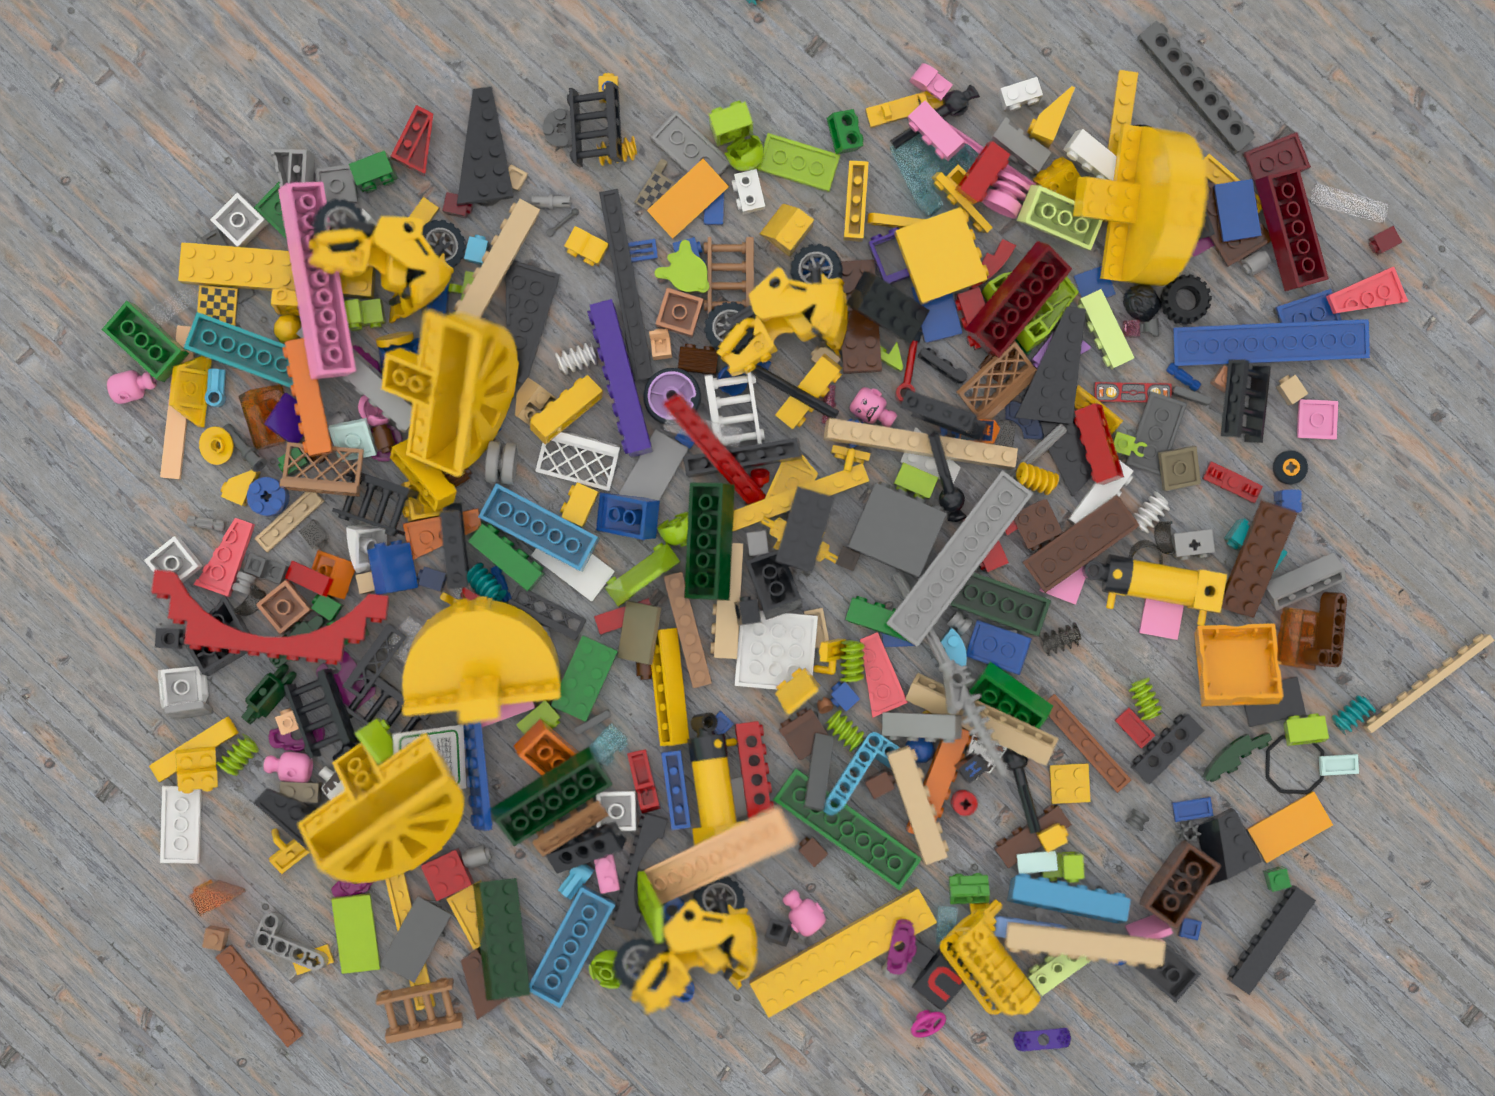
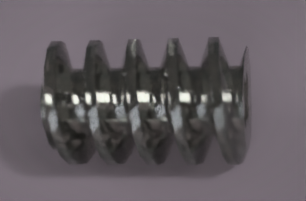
(1063, 638)

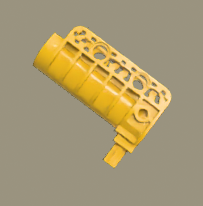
(989, 964)

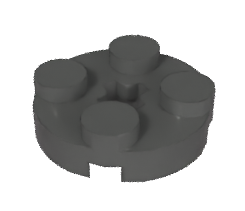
(550, 128)

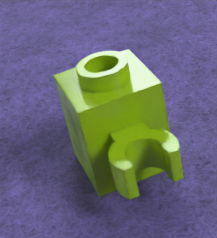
(1125, 444)

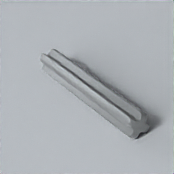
(1040, 448)

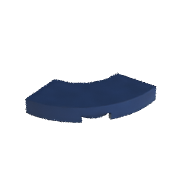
(1031, 428)

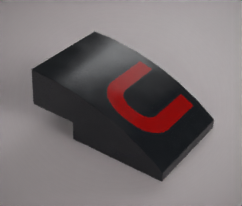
(939, 980)

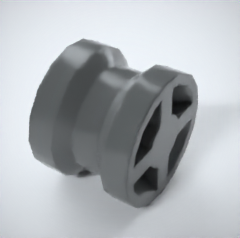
(1137, 819)

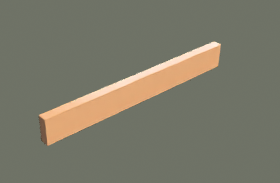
(175, 426)

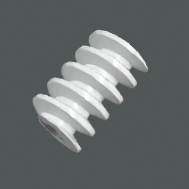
(576, 358)
(1151, 511)

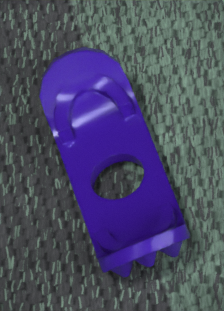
(1029, 1039)

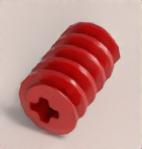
(960, 796)

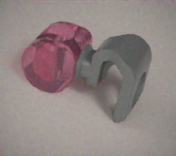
(1134, 328)

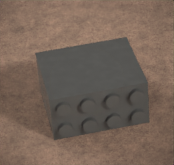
(897, 529)

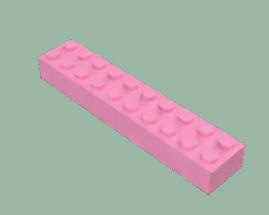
(317, 292)

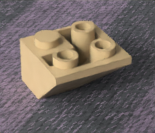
(531, 400)

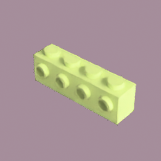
(1105, 329)
(1054, 971)

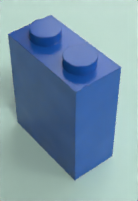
(392, 567)

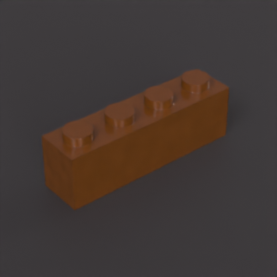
(1023, 842)

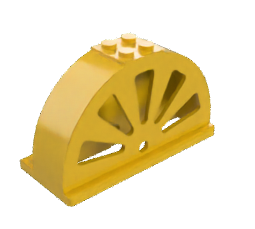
(1149, 206)
(456, 386)
(479, 659)
(387, 814)

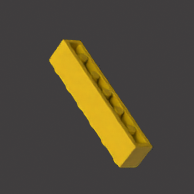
(669, 689)

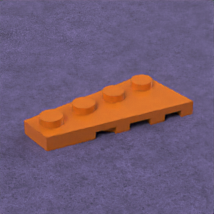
(426, 533)

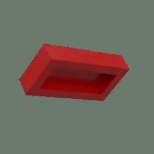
(1134, 727)

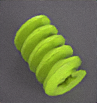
(853, 661)
(1145, 699)
(844, 730)
(238, 756)

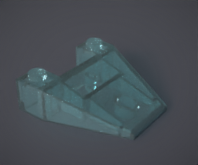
(920, 162)

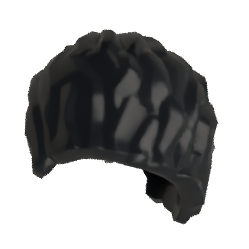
(1141, 302)

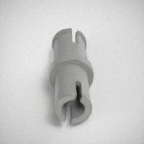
(551, 201)

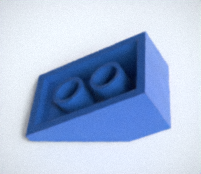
(628, 515)

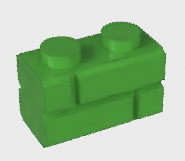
(969, 889)

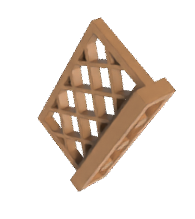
(1005, 391)
(322, 486)

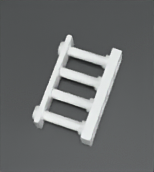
(716, 402)

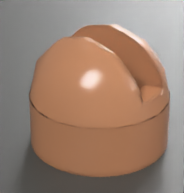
(824, 706)

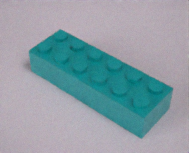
(238, 349)

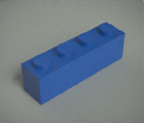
(676, 789)

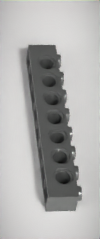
(1185, 85)

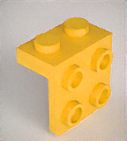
(1059, 177)

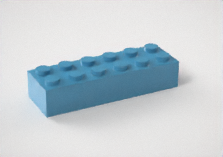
(539, 527)
(1068, 899)
(571, 946)

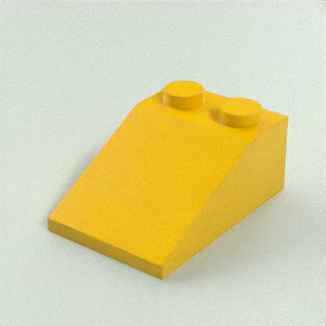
(1047, 123)
(797, 690)

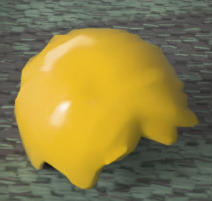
(287, 328)

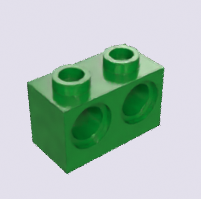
(840, 132)

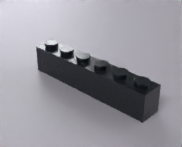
(747, 456)
(1271, 939)

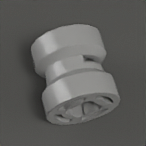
(243, 583)
(959, 622)

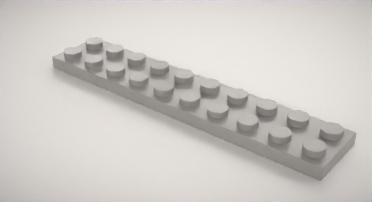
(959, 558)

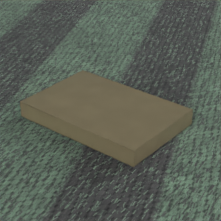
(639, 632)

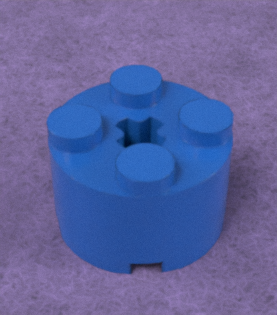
(258, 491)

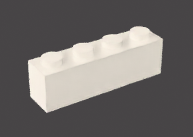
(1091, 154)
(1100, 494)

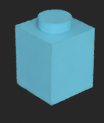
(476, 249)

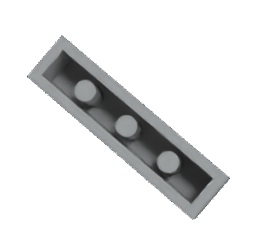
(1305, 581)
(922, 725)

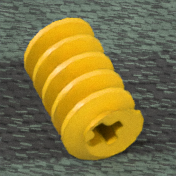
(628, 149)
(1036, 478)

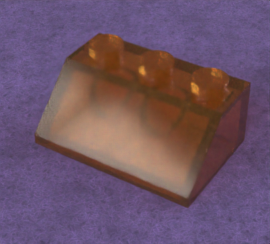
(257, 407)
(1296, 634)
(213, 894)

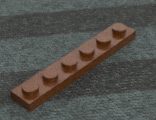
(1087, 745)
(259, 995)

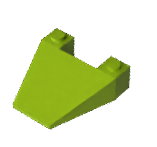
(1046, 317)
(643, 573)

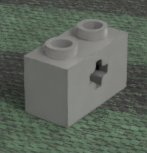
(1204, 542)

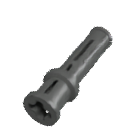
(247, 452)

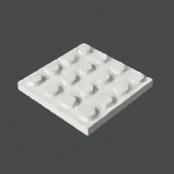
(775, 649)

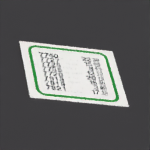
(447, 741)

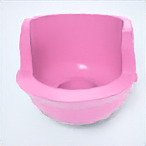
(373, 414)

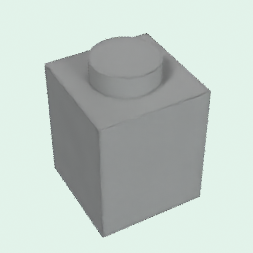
(757, 543)

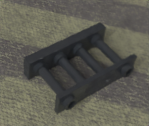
(612, 132)
(1234, 401)
(944, 415)
(387, 489)
(454, 545)
(388, 691)
(337, 707)

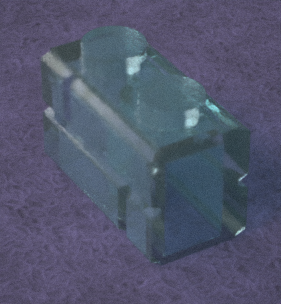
(608, 743)

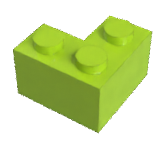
(364, 314)
(1069, 866)

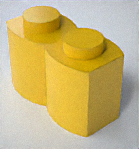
(586, 246)

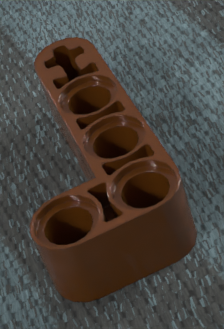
(1330, 632)

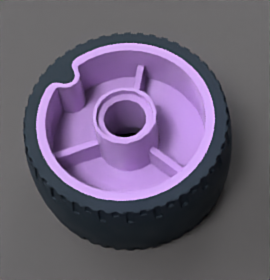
(664, 382)

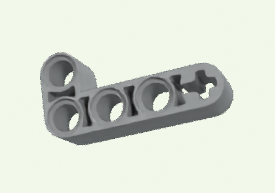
(291, 945)

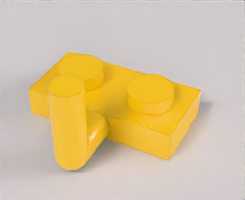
(851, 456)
(829, 652)
(288, 854)

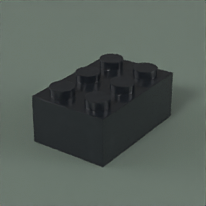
(773, 585)
(1173, 977)

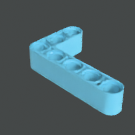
(860, 768)

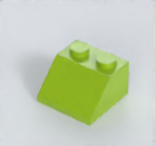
(377, 740)

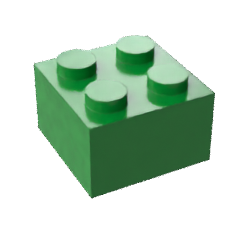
(373, 172)

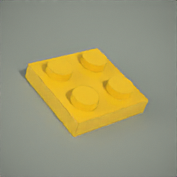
(1069, 783)

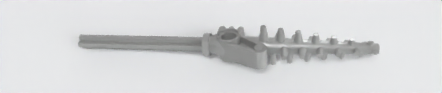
(957, 693)

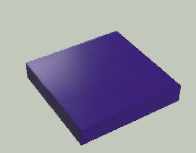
(284, 419)

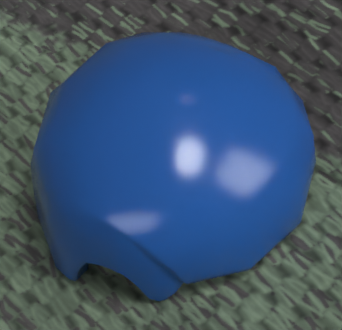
(732, 390)
(923, 750)

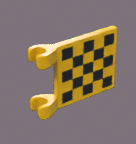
(218, 303)

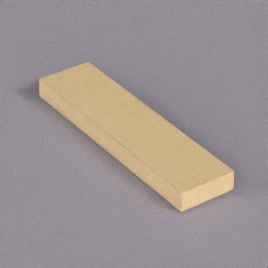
(288, 520)

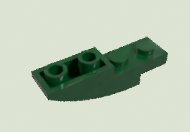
(1228, 757)

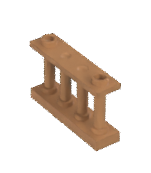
(746, 267)
(570, 828)
(419, 1028)

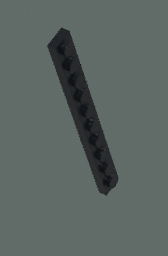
(626, 284)

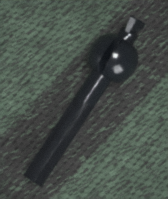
(954, 103)
(951, 497)
(1017, 763)

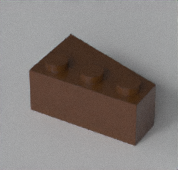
(475, 981)

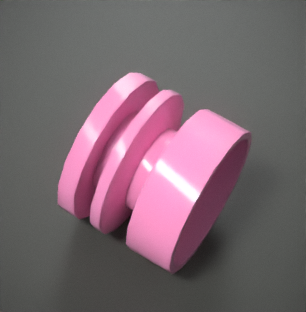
(1004, 199)

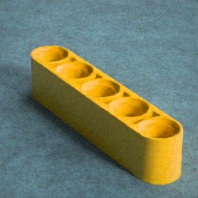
(210, 737)

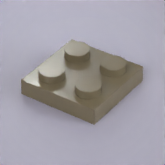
(1179, 468)

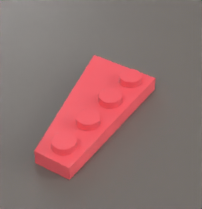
(1371, 292)
(227, 559)
(882, 681)

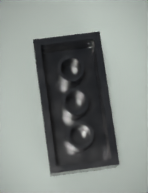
(887, 307)
(804, 529)

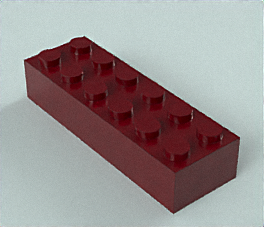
(1291, 229)
(1018, 299)

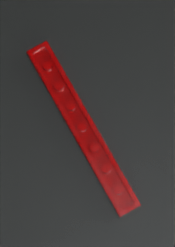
(713, 449)

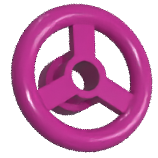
(926, 1021)

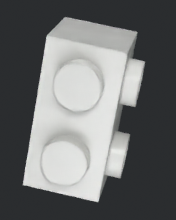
(1021, 93)
(749, 191)

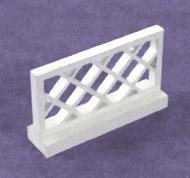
(585, 443)

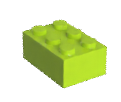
(730, 123)

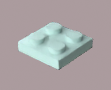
(353, 435)

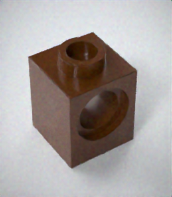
(812, 850)

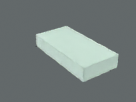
(1338, 764)
(1037, 862)

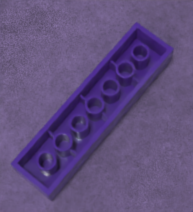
(619, 373)

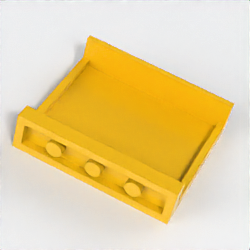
(941, 255)

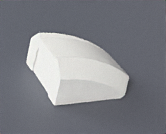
(359, 540)
(182, 686)

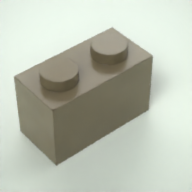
(303, 792)

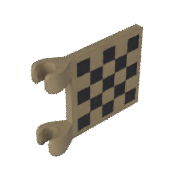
(655, 187)

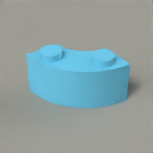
(954, 647)

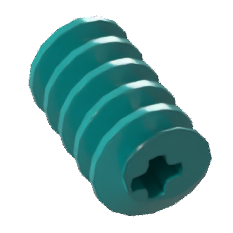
(484, 584)
(1352, 714)

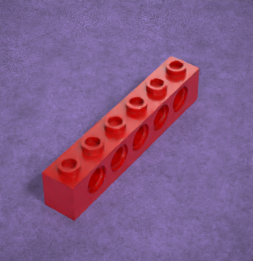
(743, 731)

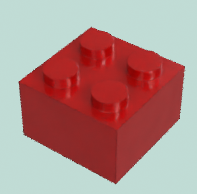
(447, 874)

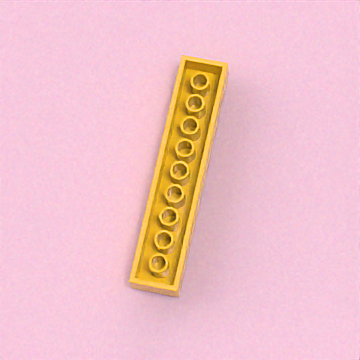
(254, 270)
(839, 953)

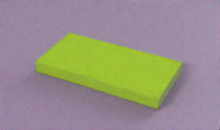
(799, 162)
(650, 906)
(356, 933)

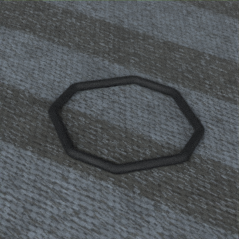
(1275, 785)

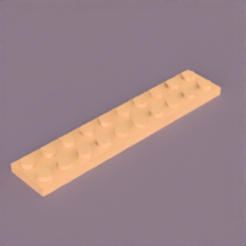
(720, 855)

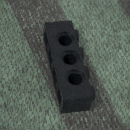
(1177, 746)
(587, 847)

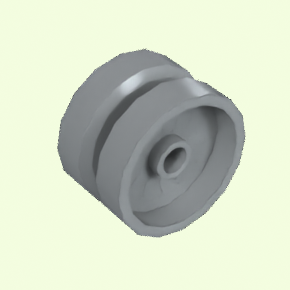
(498, 462)

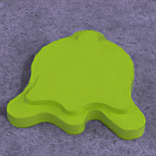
(685, 271)

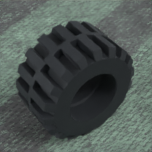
(1197, 288)

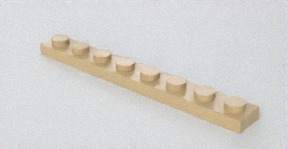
(1421, 687)

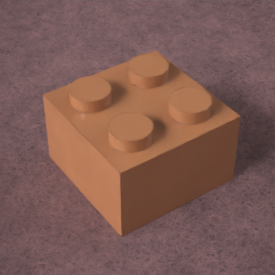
(679, 312)
(284, 607)

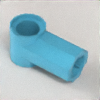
(216, 384)
(575, 880)

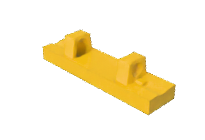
(899, 108)

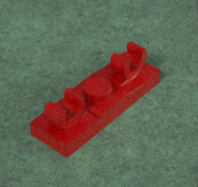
(1232, 482)

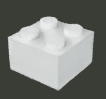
(239, 221)
(174, 557)
(620, 807)

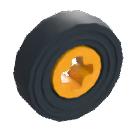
(1297, 474)

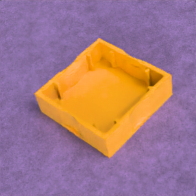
(1238, 665)

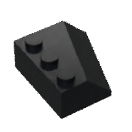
(211, 661)
(1228, 844)

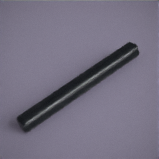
(795, 392)

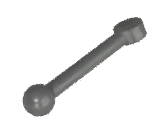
(550, 232)

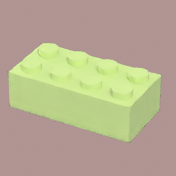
(1054, 216)

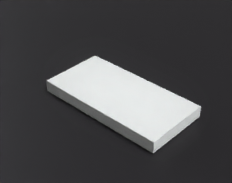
(588, 582)
(180, 826)

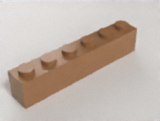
(687, 630)

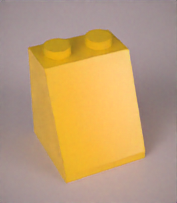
(787, 228)

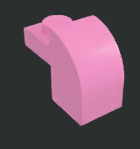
(928, 79)

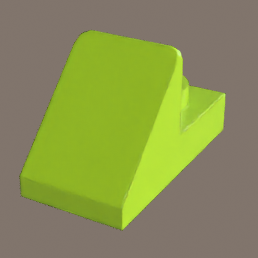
(892, 359)

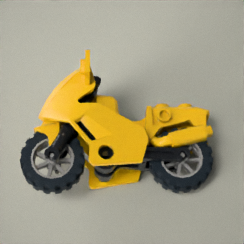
(403, 256)
(811, 312)
(707, 940)

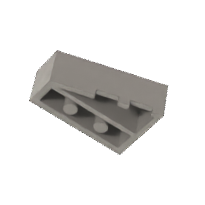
(1022, 148)
(293, 165)

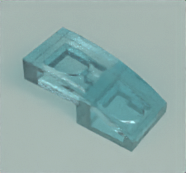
(945, 921)

